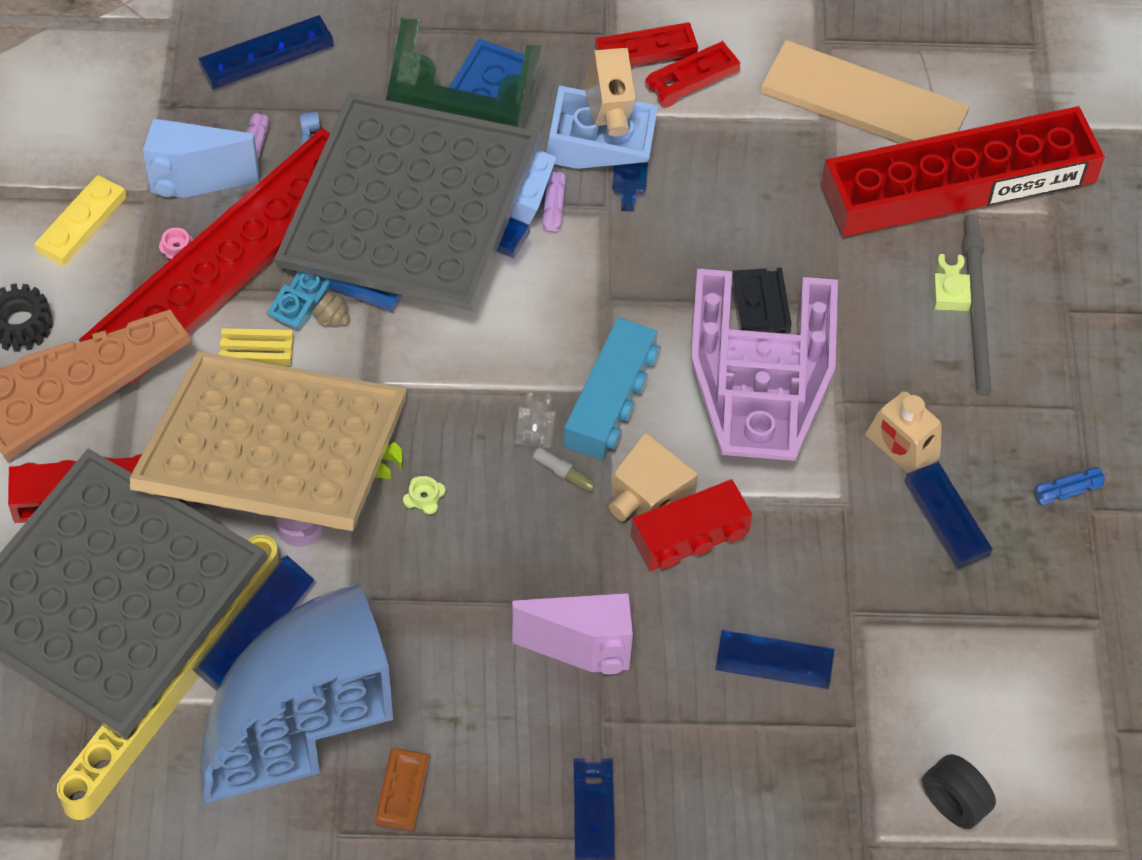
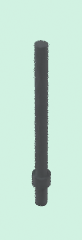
(973, 248)

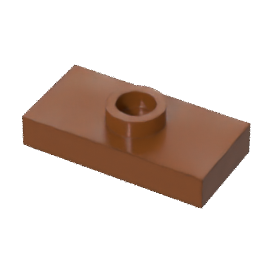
(402, 789)

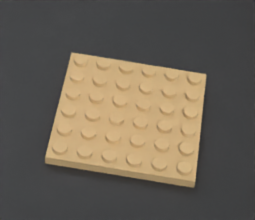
(270, 440)

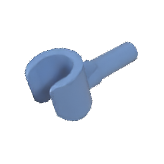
(309, 123)

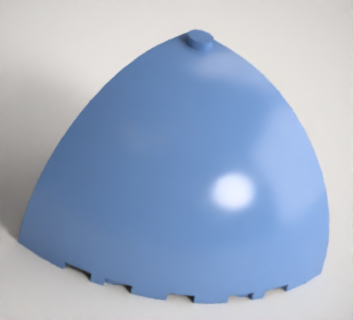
(294, 684)

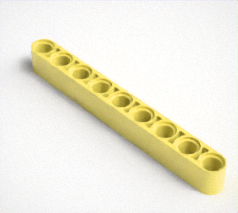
(121, 752)

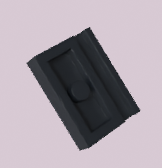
(761, 300)

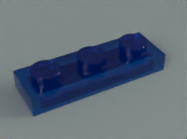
(948, 515)
(775, 659)

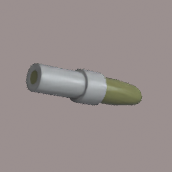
(563, 469)

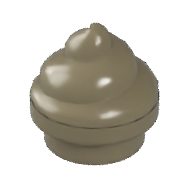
(331, 310)

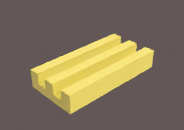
(257, 342)

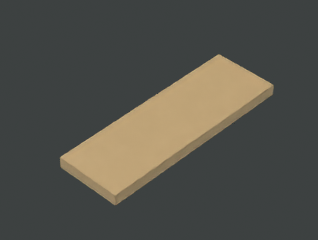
(860, 96)

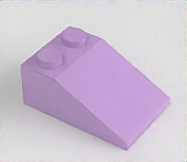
(577, 630)

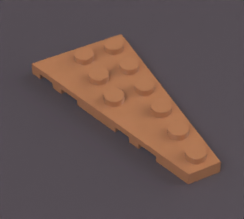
(68, 379)

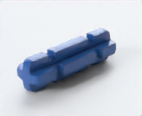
(1069, 485)

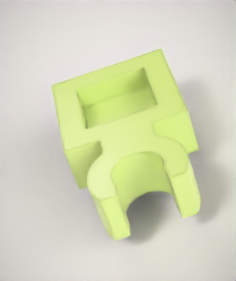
(950, 286)

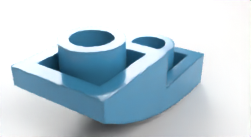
(298, 300)

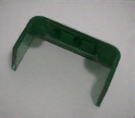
(415, 74)

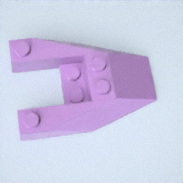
(762, 384)

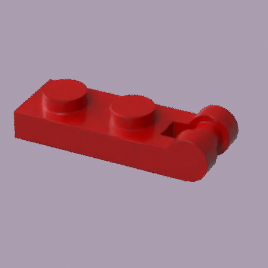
(692, 73)

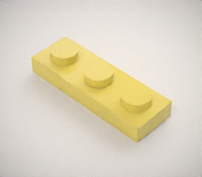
(80, 220)

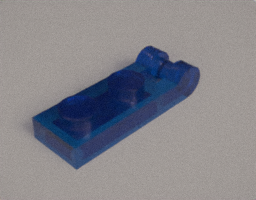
(593, 810)

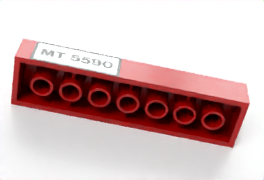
(961, 171)

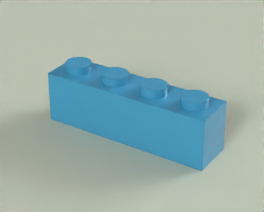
(611, 388)

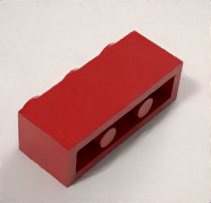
(691, 525)

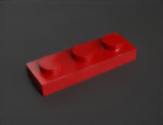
(653, 44)

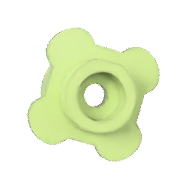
(424, 485)

